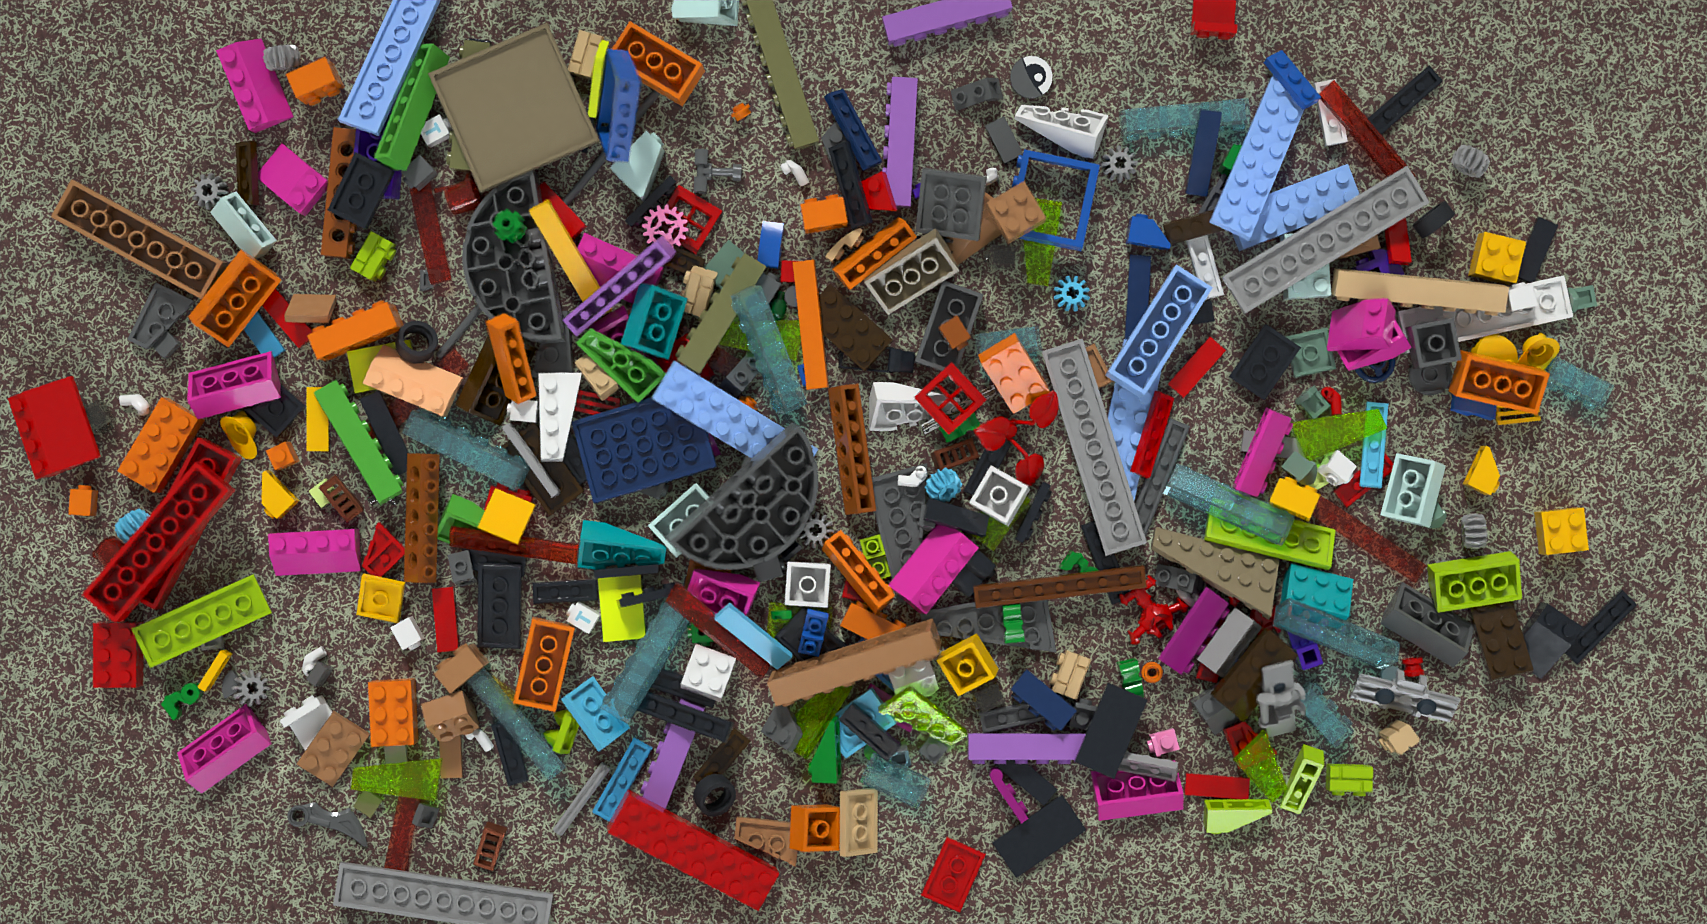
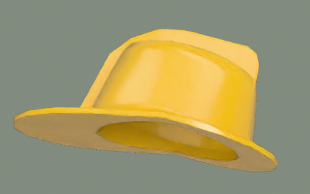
(1539, 351)
(240, 432)

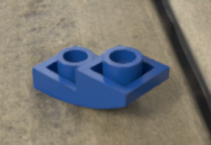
(770, 244)
(1471, 407)
(813, 632)

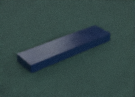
(853, 129)
(1203, 152)
(1137, 291)

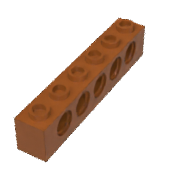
(330, 247)
(851, 449)
(421, 518)

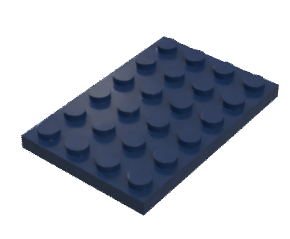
(639, 449)

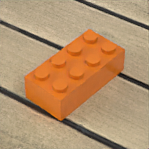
(660, 64)
(234, 298)
(355, 331)
(1499, 382)
(160, 445)
(543, 664)

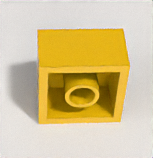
(1497, 258)
(1294, 498)
(1561, 531)
(967, 664)

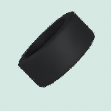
(1433, 219)
(420, 328)
(722, 804)

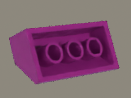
(1194, 632)

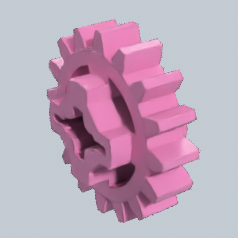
(662, 218)

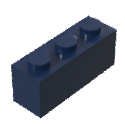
(1042, 700)

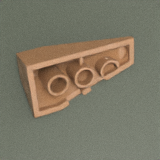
(965, 248)

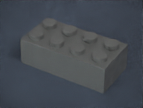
(950, 302)

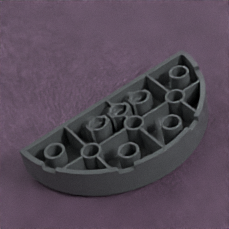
(518, 275)
(756, 509)

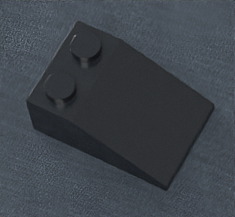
(1548, 637)

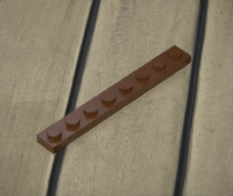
(1059, 586)

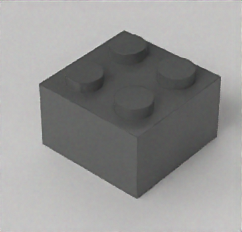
(1433, 343)

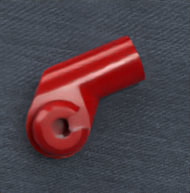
(1333, 399)

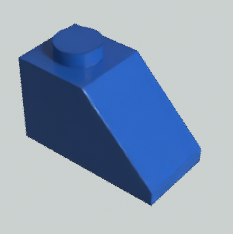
(1146, 233)

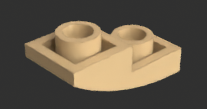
(850, 240)

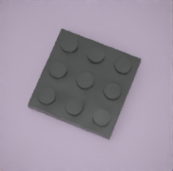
(951, 203)

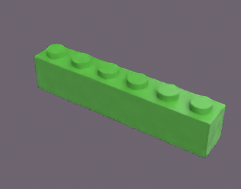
(411, 109)
(358, 442)

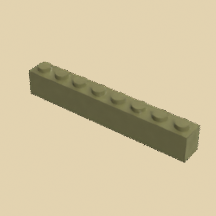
(781, 73)

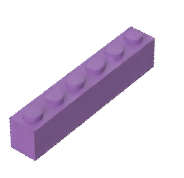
(939, 17)
(900, 138)
(619, 286)
(1023, 747)
(669, 762)

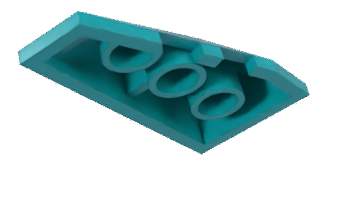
(609, 546)

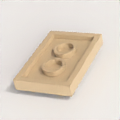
(858, 822)

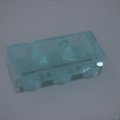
(1028, 337)
(1578, 384)
(1324, 716)
(895, 780)

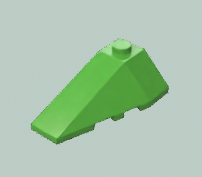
(628, 368)
(458, 513)

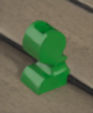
(969, 424)
(1076, 558)
(1012, 622)
(1131, 680)
(189, 694)

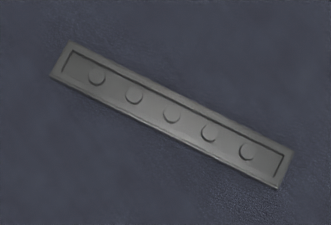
(1166, 458)

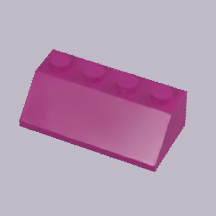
(254, 85)
(607, 260)
(233, 385)
(1261, 452)
(315, 552)
(932, 567)
(223, 749)
(1134, 795)

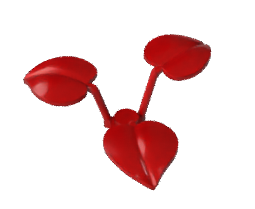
(995, 432)

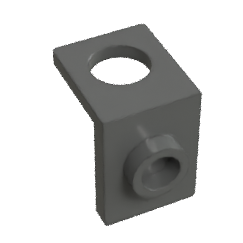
(462, 568)

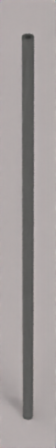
(567, 200)

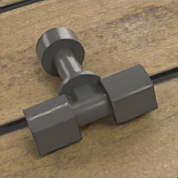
(705, 171)

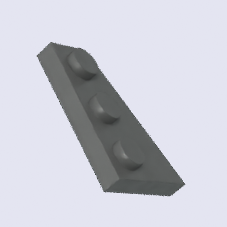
(158, 315)
(555, 356)

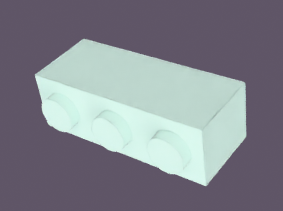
(243, 225)

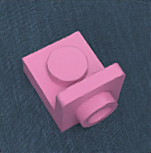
(1162, 742)

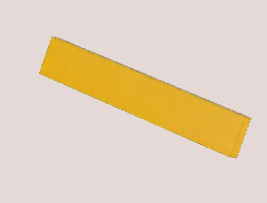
(565, 250)

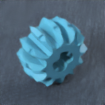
(1068, 299)
(943, 485)
(130, 523)

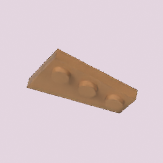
(766, 835)

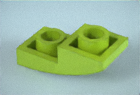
(875, 555)

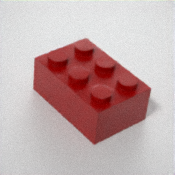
(116, 656)

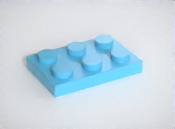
(869, 704)
(597, 723)

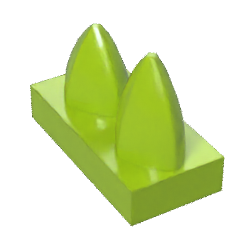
(562, 739)

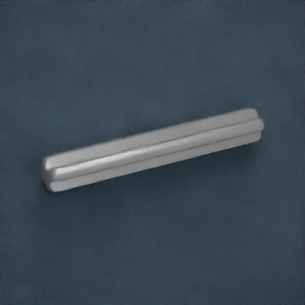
(581, 799)

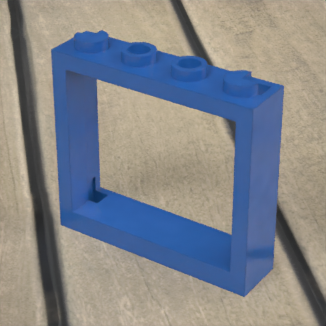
(618, 105)
(1093, 169)

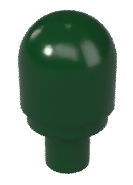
(778, 306)

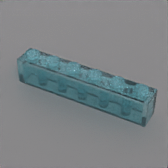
(1181, 118)
(768, 350)
(466, 449)
(1229, 504)
(1336, 634)
(645, 663)
(516, 724)

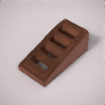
(938, 461)
(358, 506)
(489, 833)

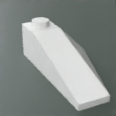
(1074, 132)
(895, 405)

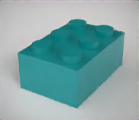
(654, 321)
(1318, 589)

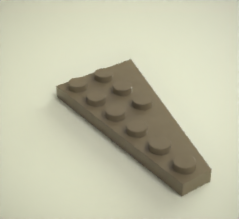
(1228, 569)

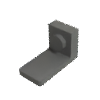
(976, 92)
(740, 376)
(1178, 579)

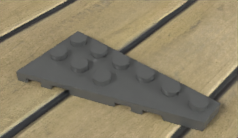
(898, 517)
(966, 620)

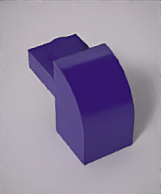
(1378, 262)
(1307, 651)

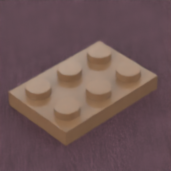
(333, 748)

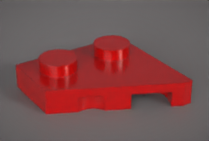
(879, 192)
(383, 552)
(1239, 736)

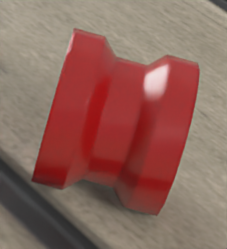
(1412, 666)

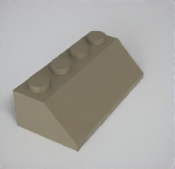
(912, 272)

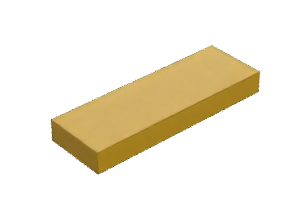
(316, 423)

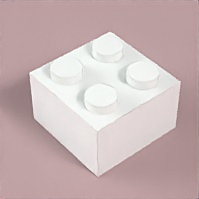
(999, 495)
(807, 584)
(708, 673)

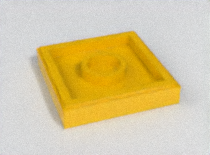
(506, 516)
(380, 598)

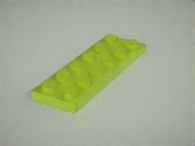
(1304, 544)
(201, 620)

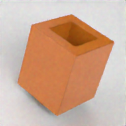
(282, 455)
(83, 501)

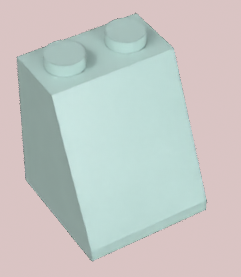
(706, 11)
(643, 165)

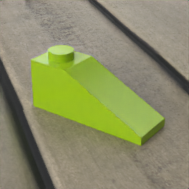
(1302, 778)
(1230, 814)

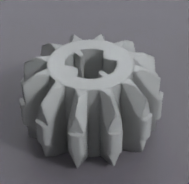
(282, 57)
(1111, 161)
(1470, 161)
(203, 196)
(1474, 531)
(821, 535)
(243, 690)

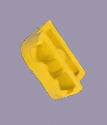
(1496, 347)

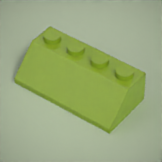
(1475, 581)

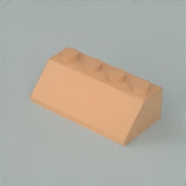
(413, 382)

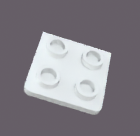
(918, 676)
(307, 719)

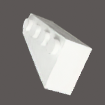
(556, 409)

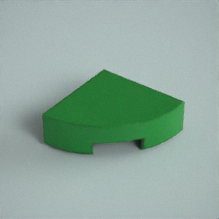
(781, 614)

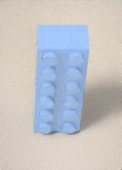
(1301, 205)
(1158, 331)

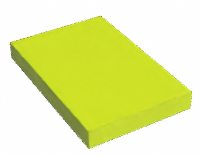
(597, 78)
(360, 362)
(624, 622)

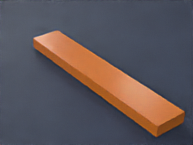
(810, 324)

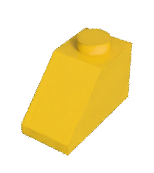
(1483, 472)
(276, 496)

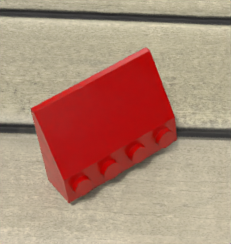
(54, 427)

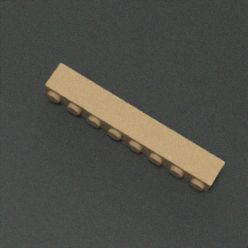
(1420, 290)

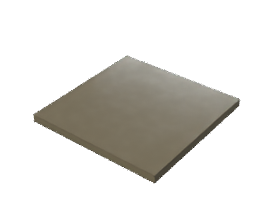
(513, 107)

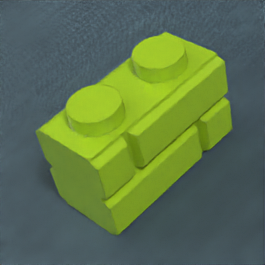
(373, 257)
(1349, 778)

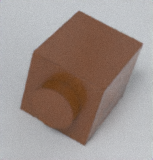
(955, 333)

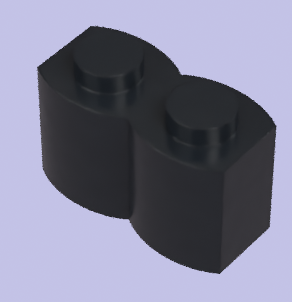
(973, 573)

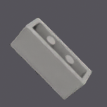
(1229, 642)

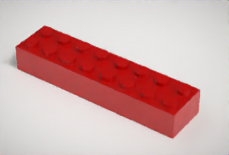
(222, 463)
(158, 542)
(692, 850)

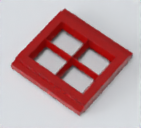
(699, 204)
(935, 410)

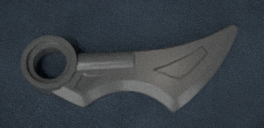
(342, 821)

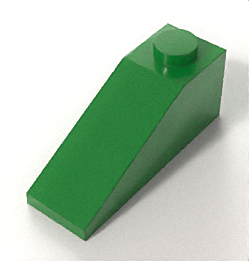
(827, 760)

